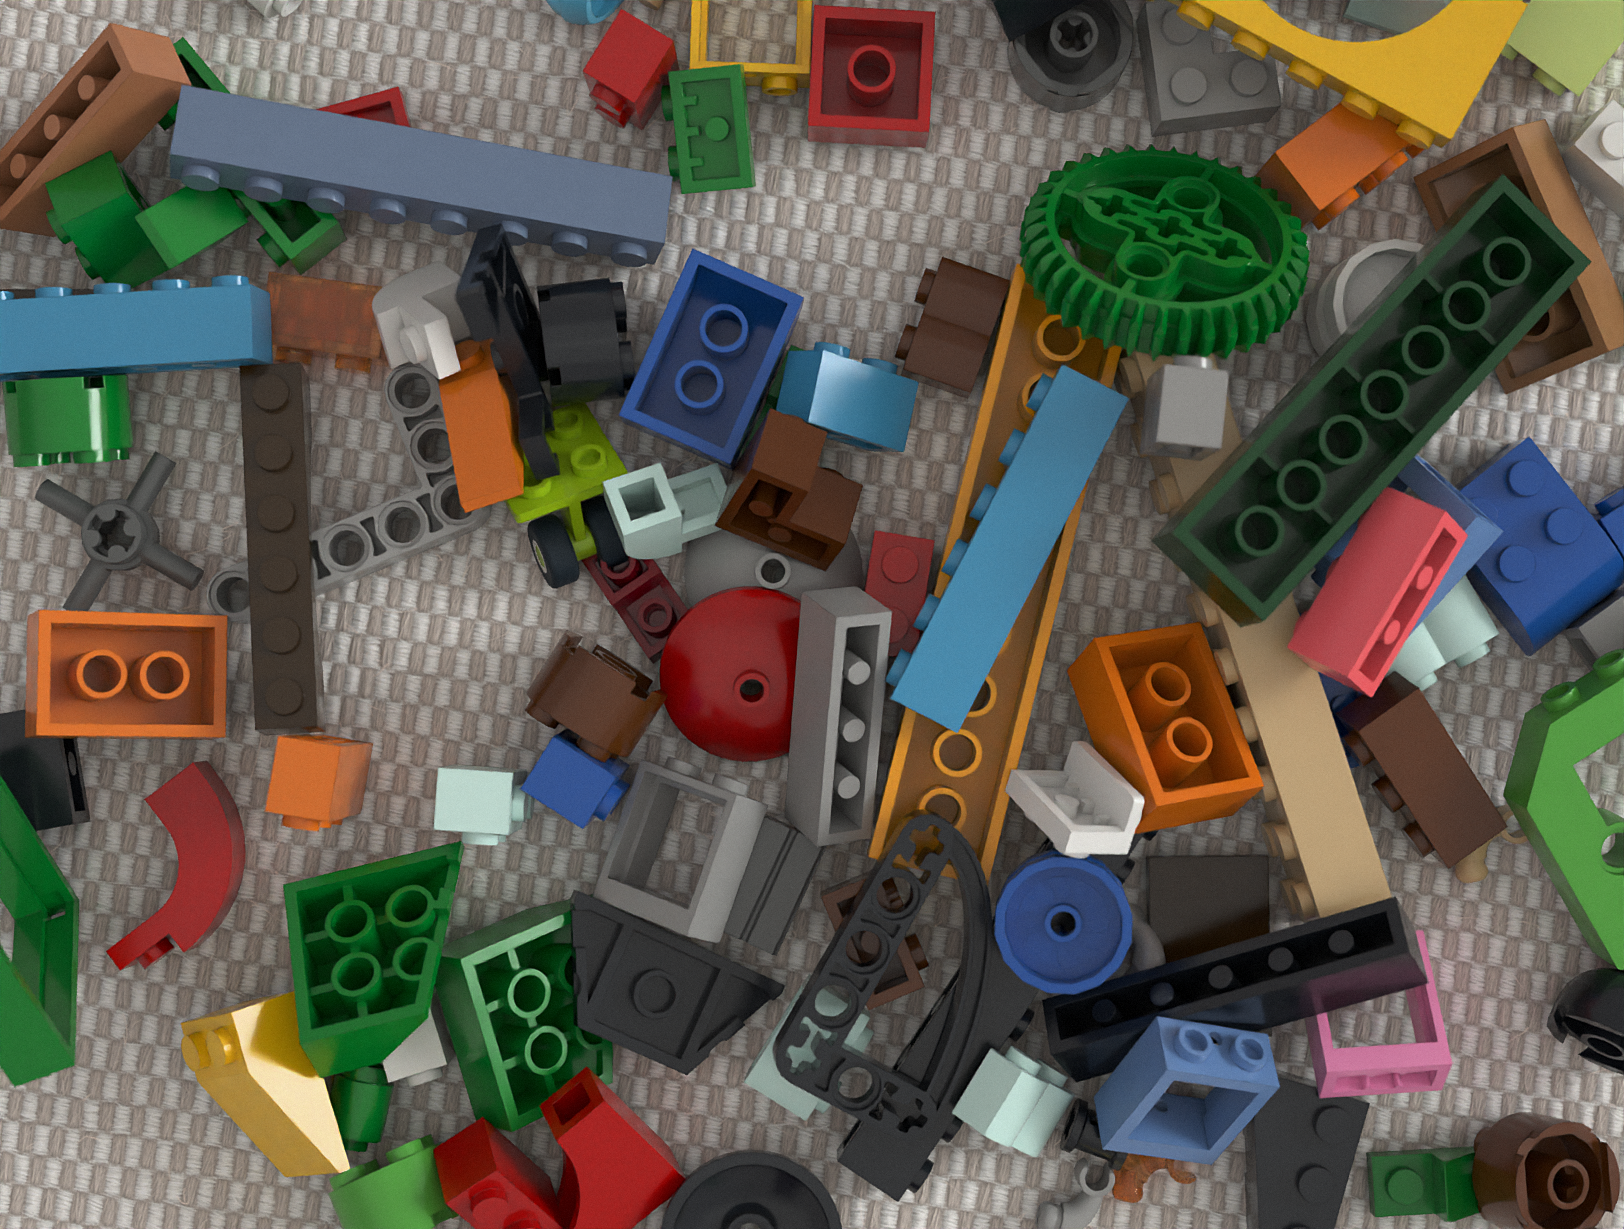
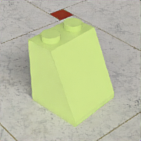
(1567, 40)

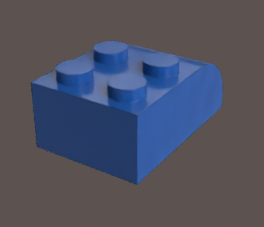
(712, 359)
(1552, 552)

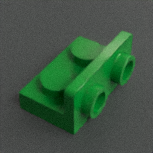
(709, 129)

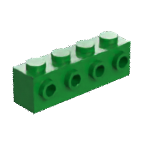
(289, 226)

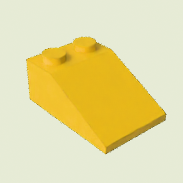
(266, 1084)

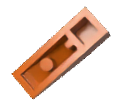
(482, 428)

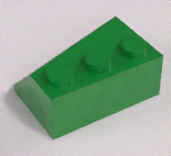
(368, 954)
(513, 1015)

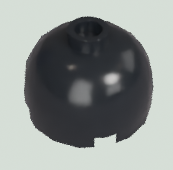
(1593, 1013)

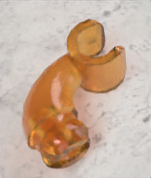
(1136, 1172)

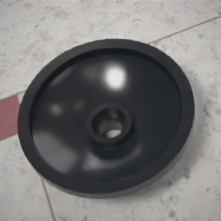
(751, 1189)

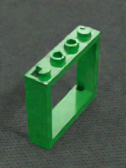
(41, 979)

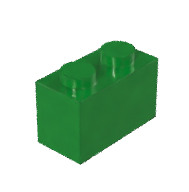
(98, 213)

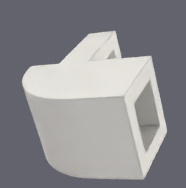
(421, 319)

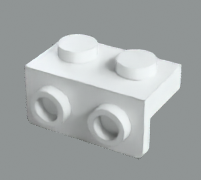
(1082, 807)

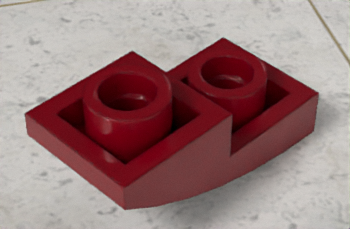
(641, 599)

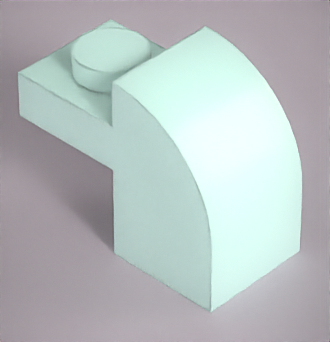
(661, 514)

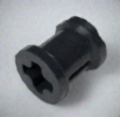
(1083, 1133)

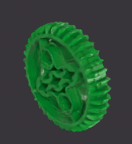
(1167, 263)

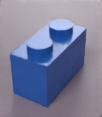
(576, 782)

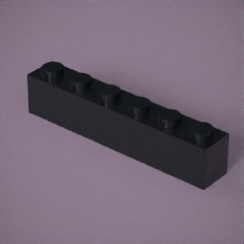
(1241, 985)

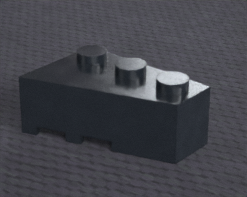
(1300, 1156)

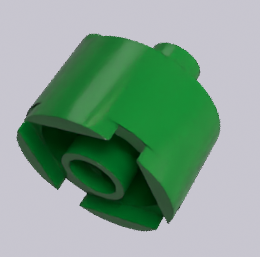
(66, 416)

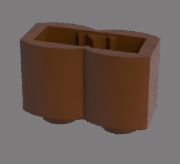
(953, 326)

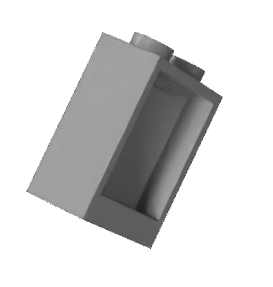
(641, 833)

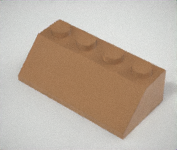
(1591, 311)

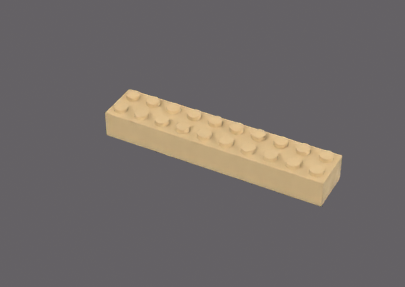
(1281, 707)

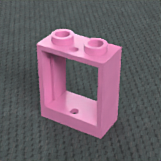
(1386, 1067)

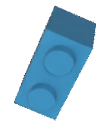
(849, 399)

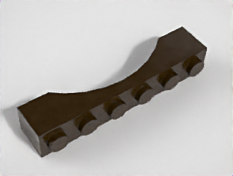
(279, 549)

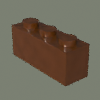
(1419, 771)

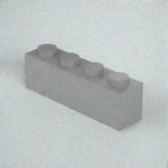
(837, 715)

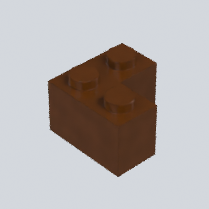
(785, 498)

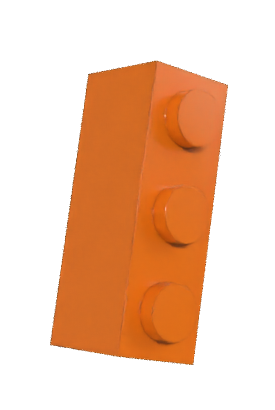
(318, 780)

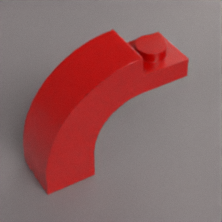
(210, 871)

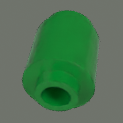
(361, 1105)

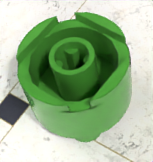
(395, 1196)

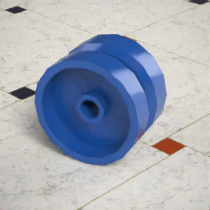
(1051, 956)

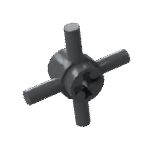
(101, 520)

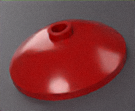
(718, 648)

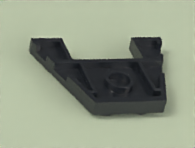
(501, 307)

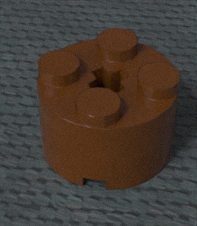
(594, 697)
(1543, 1174)

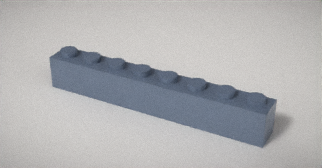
(417, 176)

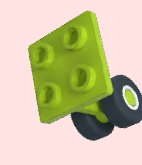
(584, 464)

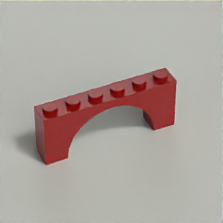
(611, 1158)

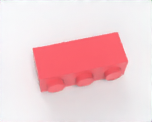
(1377, 590)

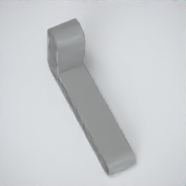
(376, 523)

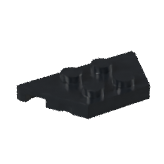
(655, 987)

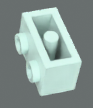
(481, 802)

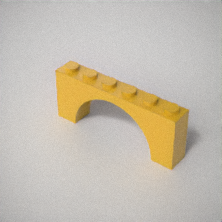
(1413, 79)

